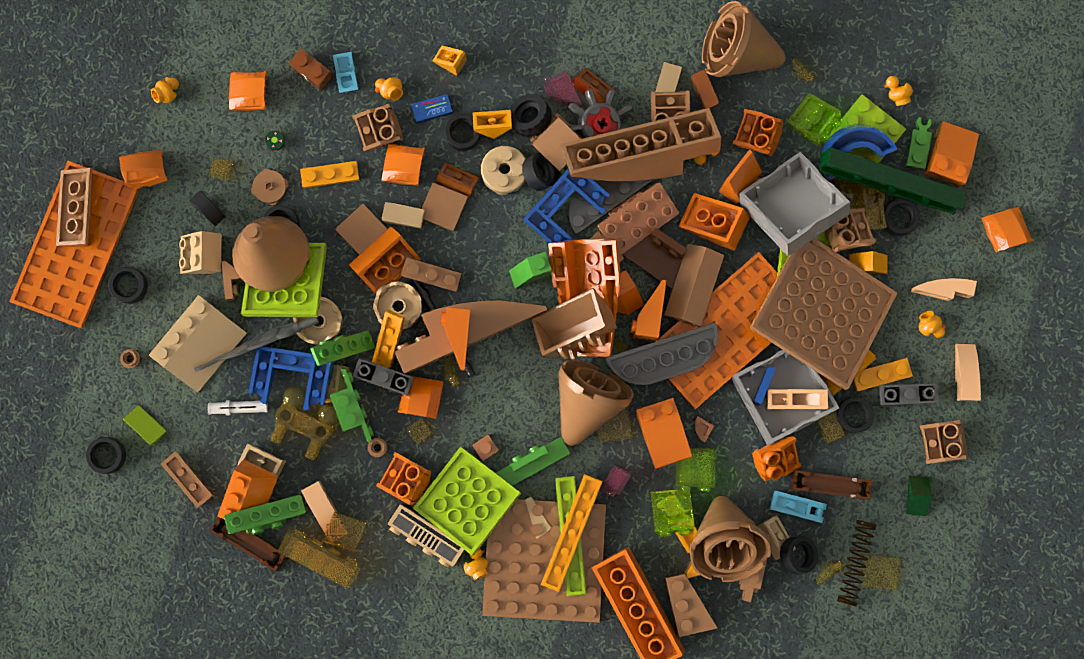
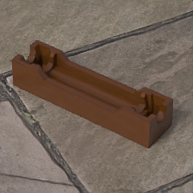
(831, 485)
(250, 544)

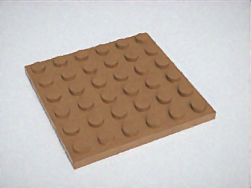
(824, 311)
(520, 562)

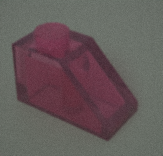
(561, 89)
(615, 481)

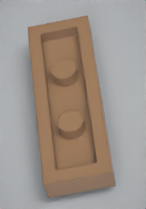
(431, 274)
(187, 479)

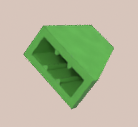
(531, 270)

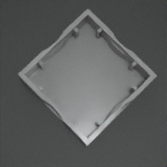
(794, 204)
(788, 374)

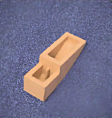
(947, 288)
(967, 373)
(797, 399)
(319, 503)

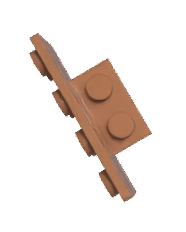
(638, 217)

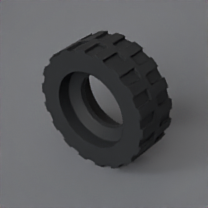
(536, 126)

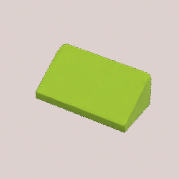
(145, 425)

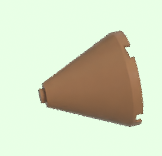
(739, 43)
(271, 253)
(588, 399)
(728, 543)

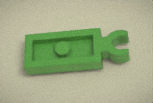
(919, 146)

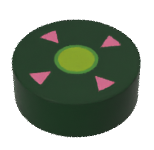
(275, 140)

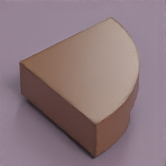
(703, 428)

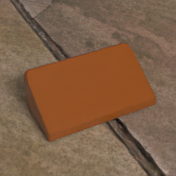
(587, 80)
(704, 90)
(456, 179)

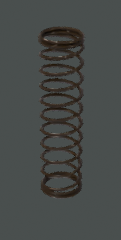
(840, 597)

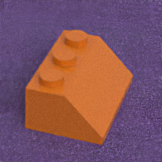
(383, 260)
(248, 488)

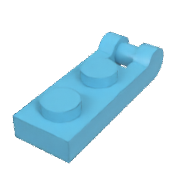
(797, 506)

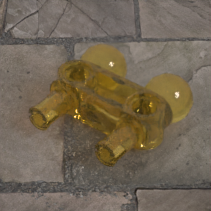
(303, 422)

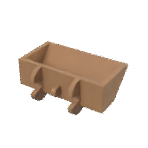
(573, 325)

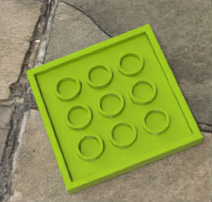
(297, 300)
(467, 501)

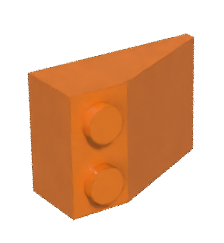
(952, 154)
(742, 177)
(715, 221)
(649, 319)
(456, 327)
(663, 433)

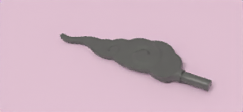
(262, 339)

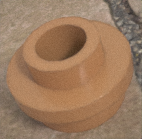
(124, 358)
(377, 453)

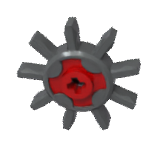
(595, 112)

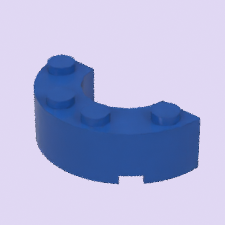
(859, 136)

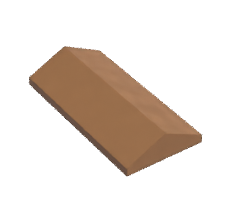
(74, 207)
(694, 285)

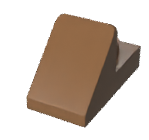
(230, 277)

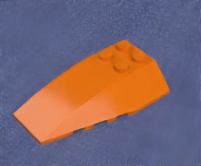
(587, 265)

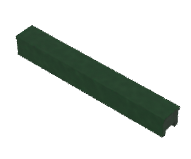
(892, 181)

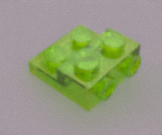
(815, 119)
(697, 470)
(672, 512)

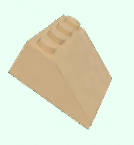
(195, 340)

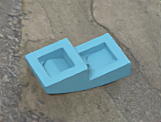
(345, 72)

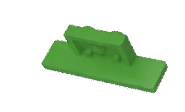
(342, 347)
(348, 409)
(535, 461)
(265, 516)

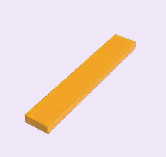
(571, 533)

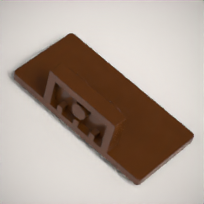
(658, 256)

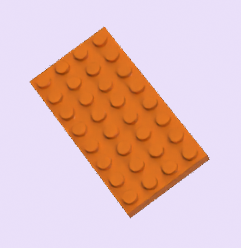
(67, 279)
(733, 310)

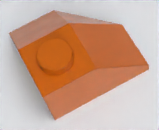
(629, 297)

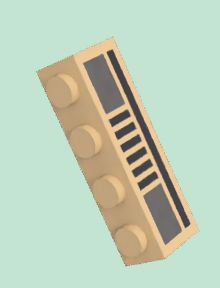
(426, 535)

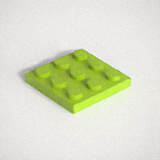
(868, 113)

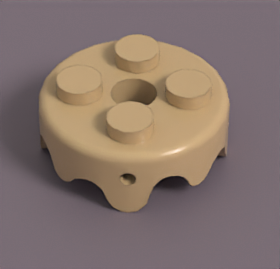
(494, 179)
(398, 291)
(328, 330)

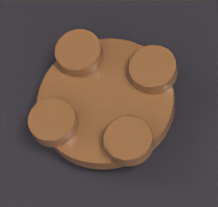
(269, 186)

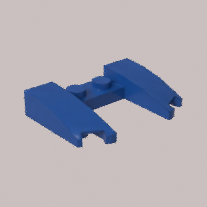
(540, 214)
(269, 359)

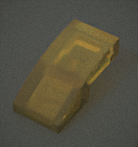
(830, 427)

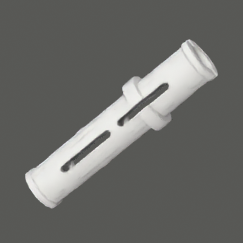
(214, 408)

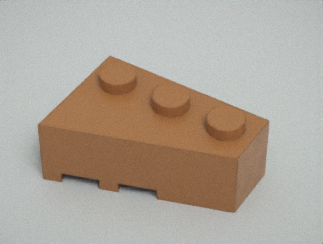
(686, 607)

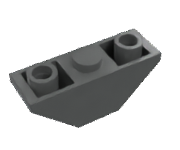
(383, 377)
(909, 394)

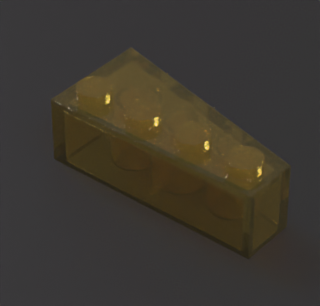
(318, 557)

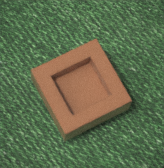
(485, 447)

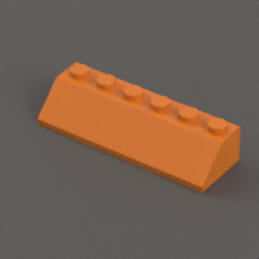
(637, 607)

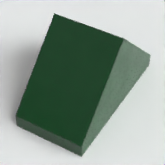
(918, 495)

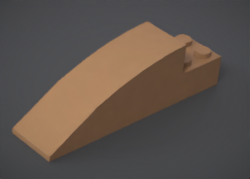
(644, 150)
(485, 321)

